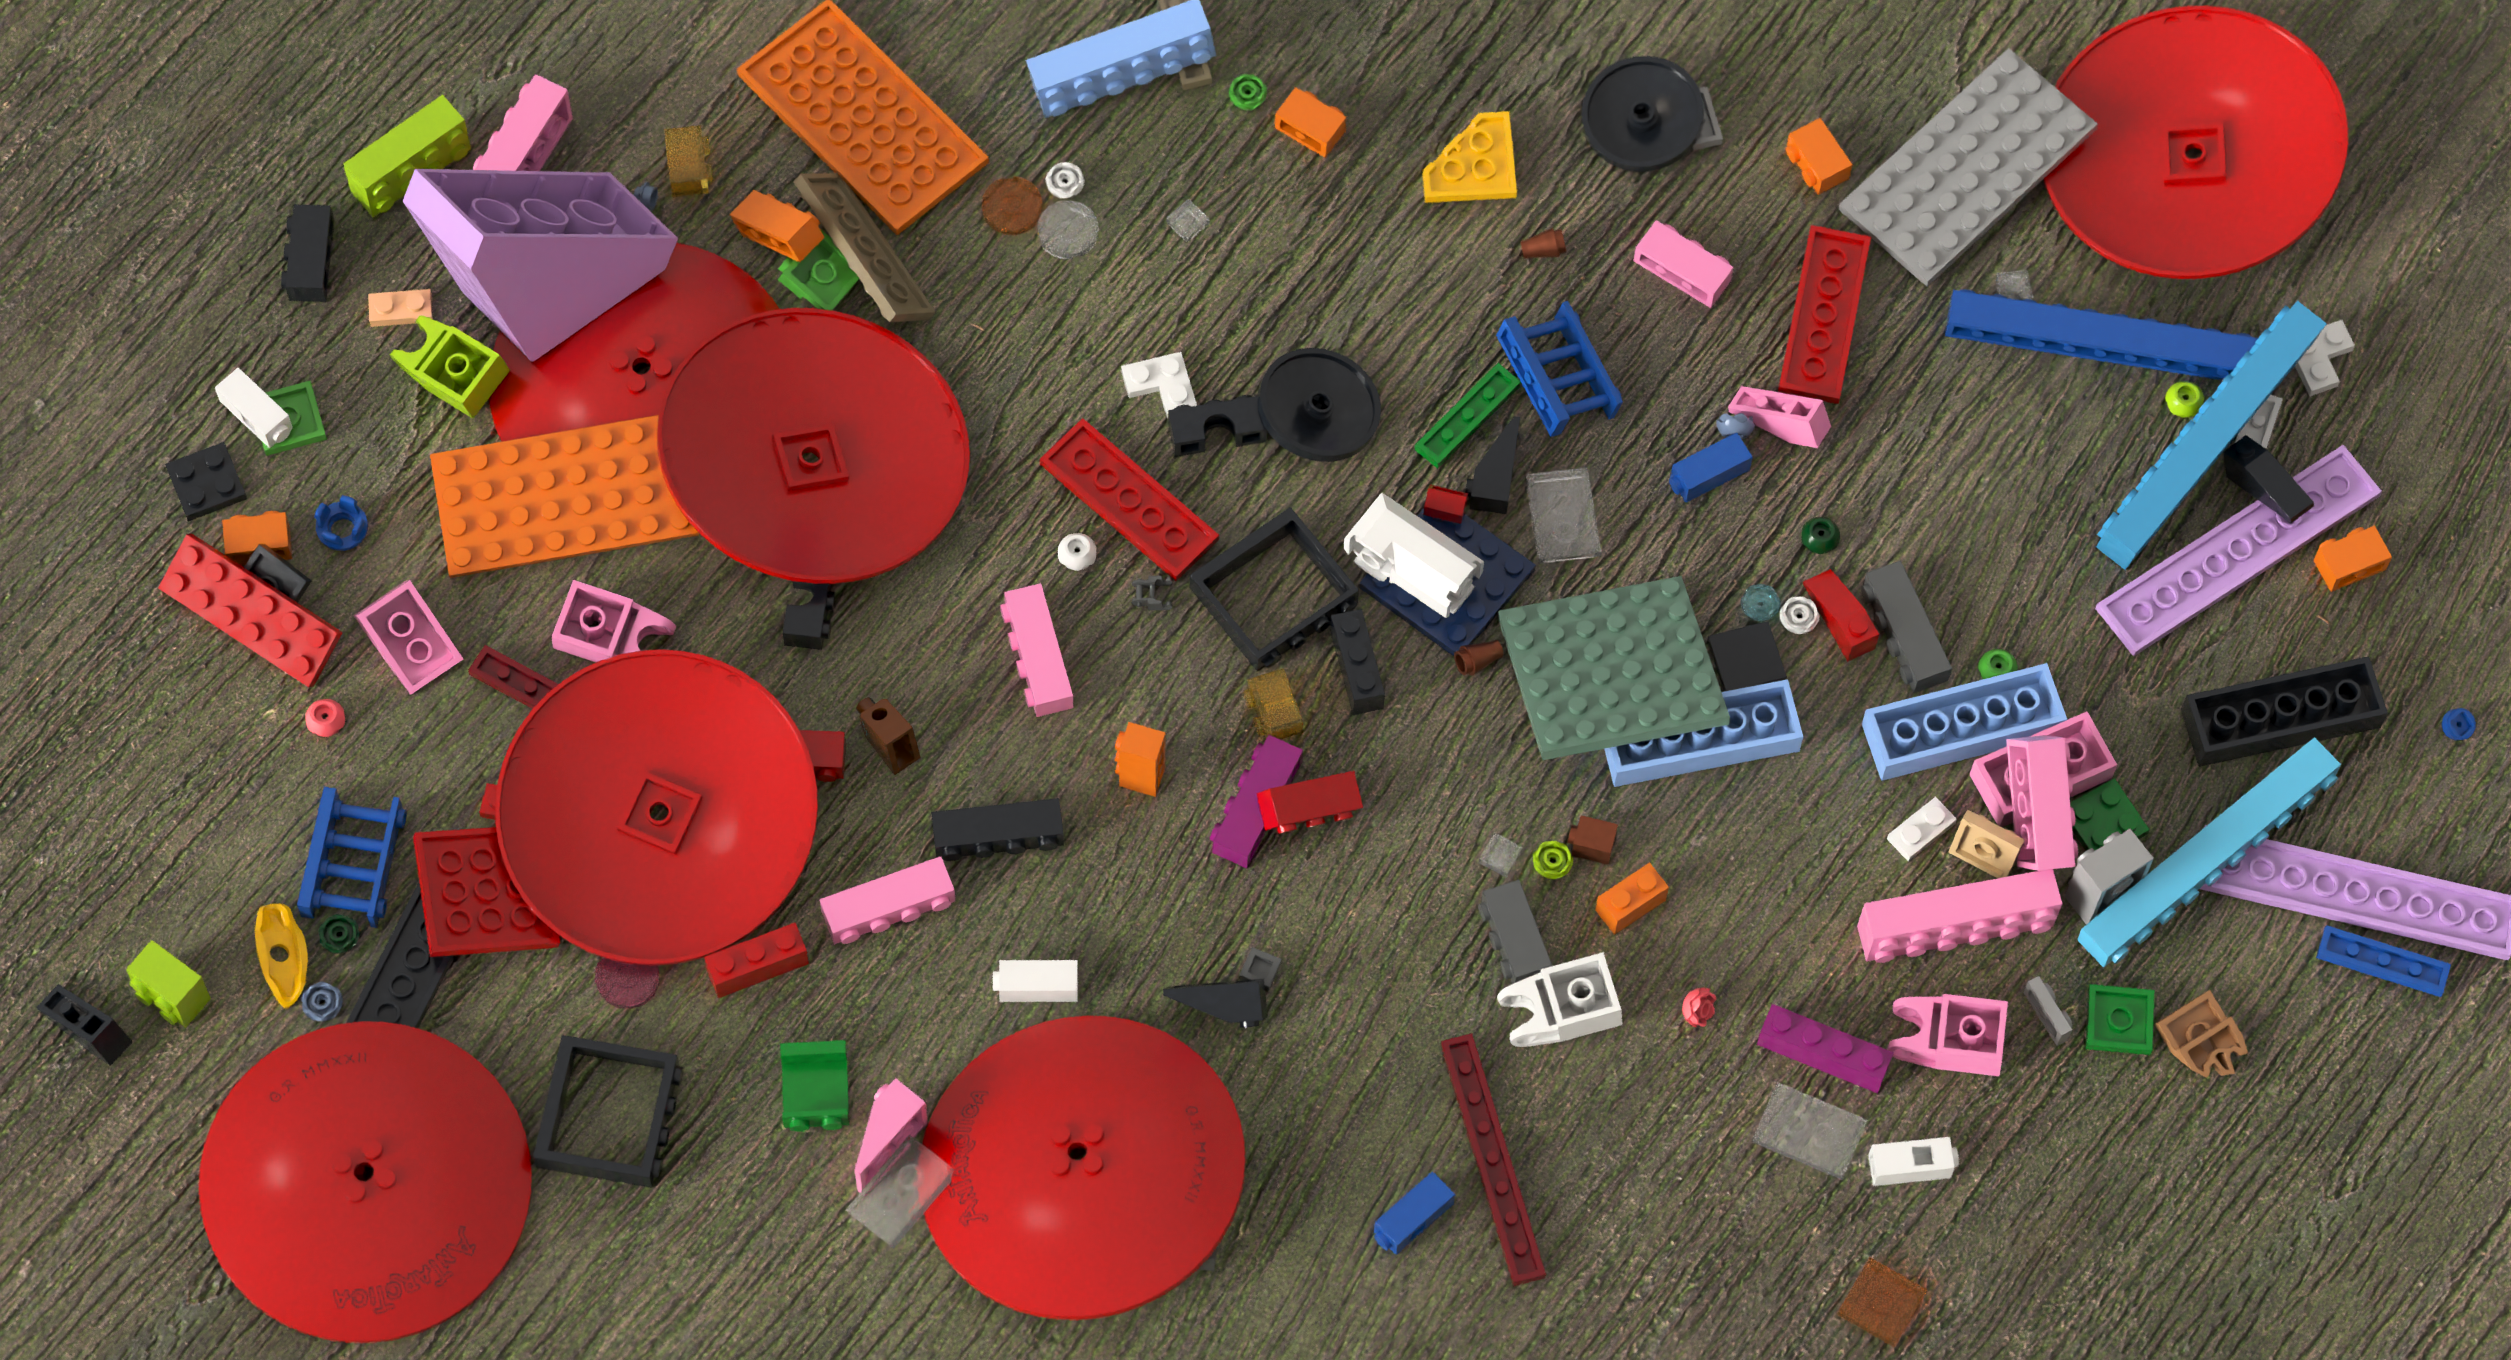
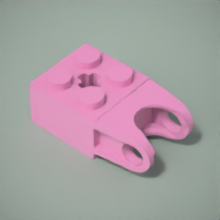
(619, 628)
(1947, 1031)

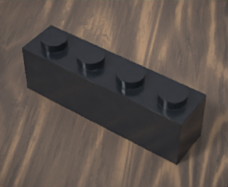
(997, 829)

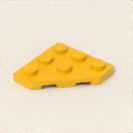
(1474, 163)

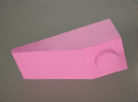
(1784, 415)

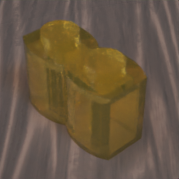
(1274, 705)

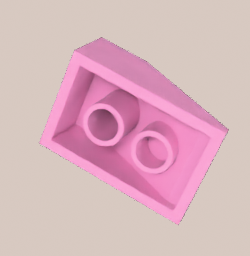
(408, 636)
(893, 1118)

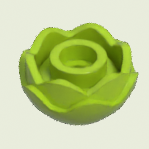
(2182, 407)
(1552, 850)

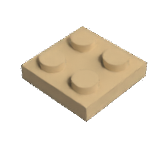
(1986, 845)

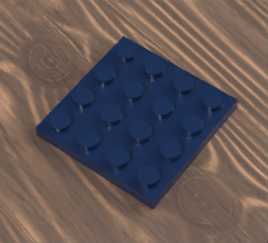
(1501, 578)

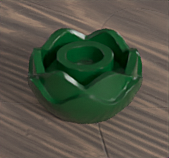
(1820, 544)
(339, 924)

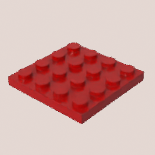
(472, 898)

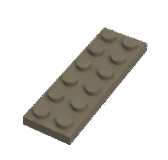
(864, 247)

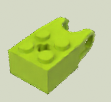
(453, 366)

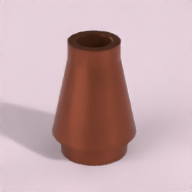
(1546, 244)
(1476, 657)

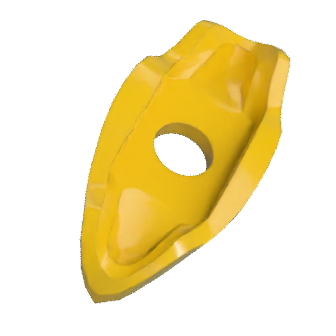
(278, 928)

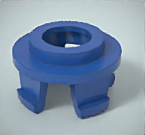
(345, 509)

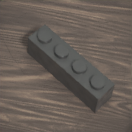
(1906, 627)

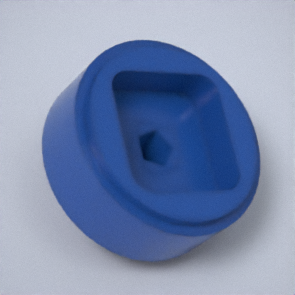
(2458, 724)

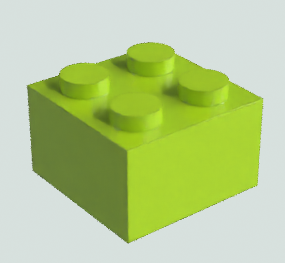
(167, 984)

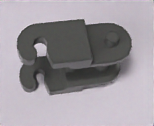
(1151, 602)

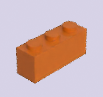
(777, 225)
(1140, 758)

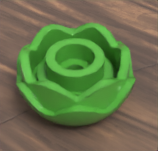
(1244, 84)
(1994, 657)

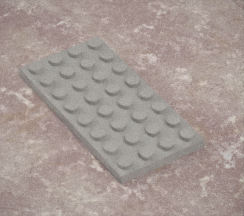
(1967, 167)

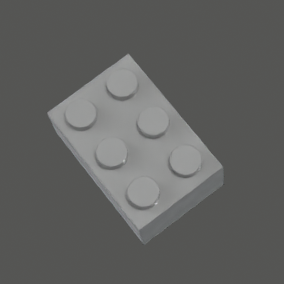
(2107, 874)

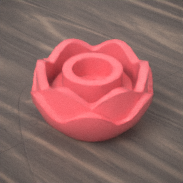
(328, 726)
(1698, 1006)

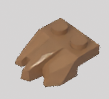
(2202, 1036)

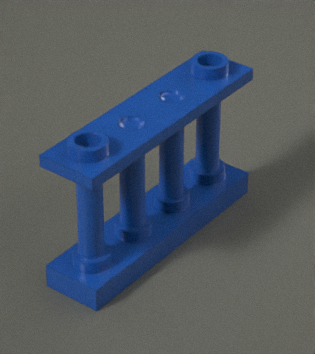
(1542, 388)
(326, 838)

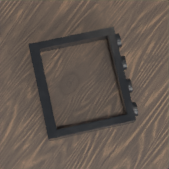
(1249, 548)
(544, 1152)

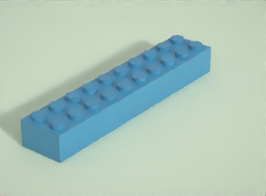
(2210, 434)

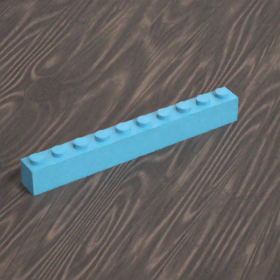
(2209, 852)

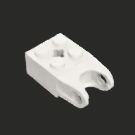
(1555, 1002)

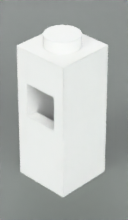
(254, 408)
(1037, 980)
(1912, 1161)

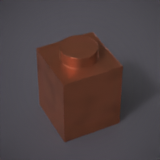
(1593, 839)

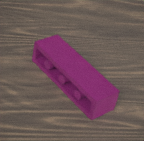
(1243, 826)
(1825, 1048)

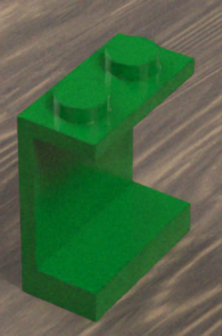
(815, 1085)

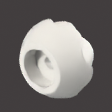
(1062, 172)
(1079, 560)
(1803, 607)

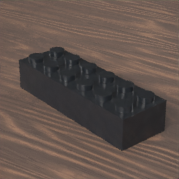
(2283, 711)

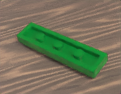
(1467, 415)

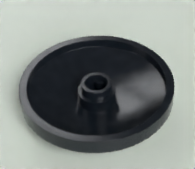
(1642, 113)
(1319, 404)

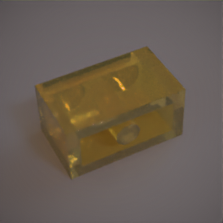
(686, 161)

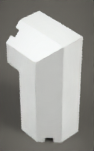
(1413, 555)

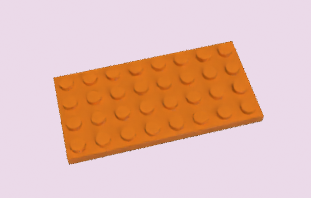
(863, 116)
(554, 497)

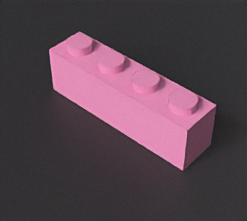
(1038, 650)
(887, 901)

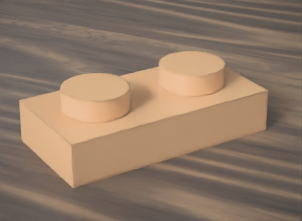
(399, 307)

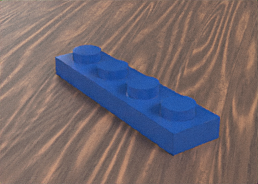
(2383, 961)

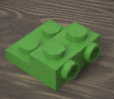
(821, 276)

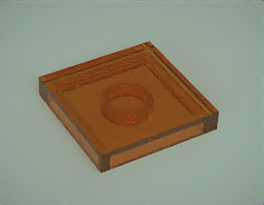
(1882, 1302)

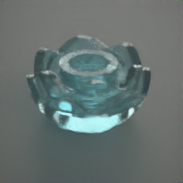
(1763, 594)

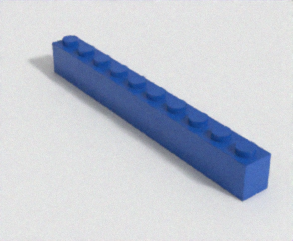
(2095, 335)

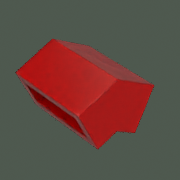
(1445, 504)

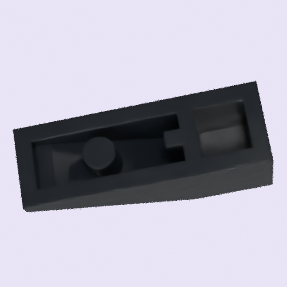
(1493, 474)
(2265, 479)
(1231, 1000)
(85, 1024)

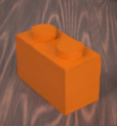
(1310, 121)
(1818, 156)
(245, 533)
(2352, 557)
(1632, 898)

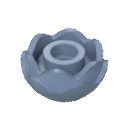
(1739, 423)
(321, 992)

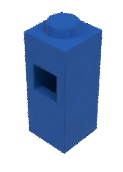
(1710, 467)
(1413, 1213)

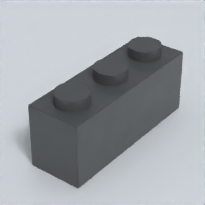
(1513, 931)

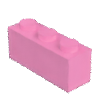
(1683, 263)

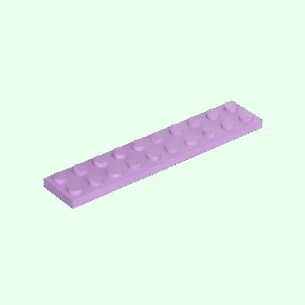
(2234, 554)
(2371, 897)

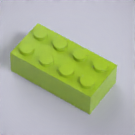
(423, 141)

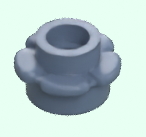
(647, 195)

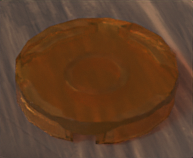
(1012, 205)

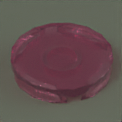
(625, 983)

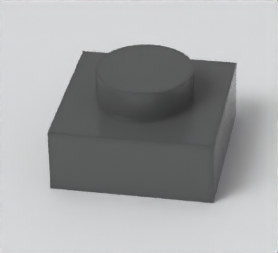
(1261, 966)

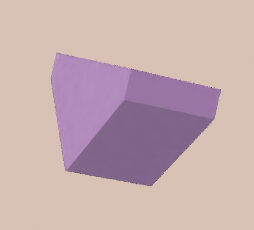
(539, 246)

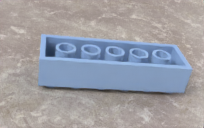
(1121, 58)
(1961, 721)
(1760, 727)

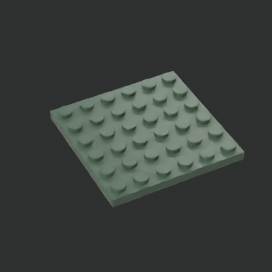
(1613, 668)

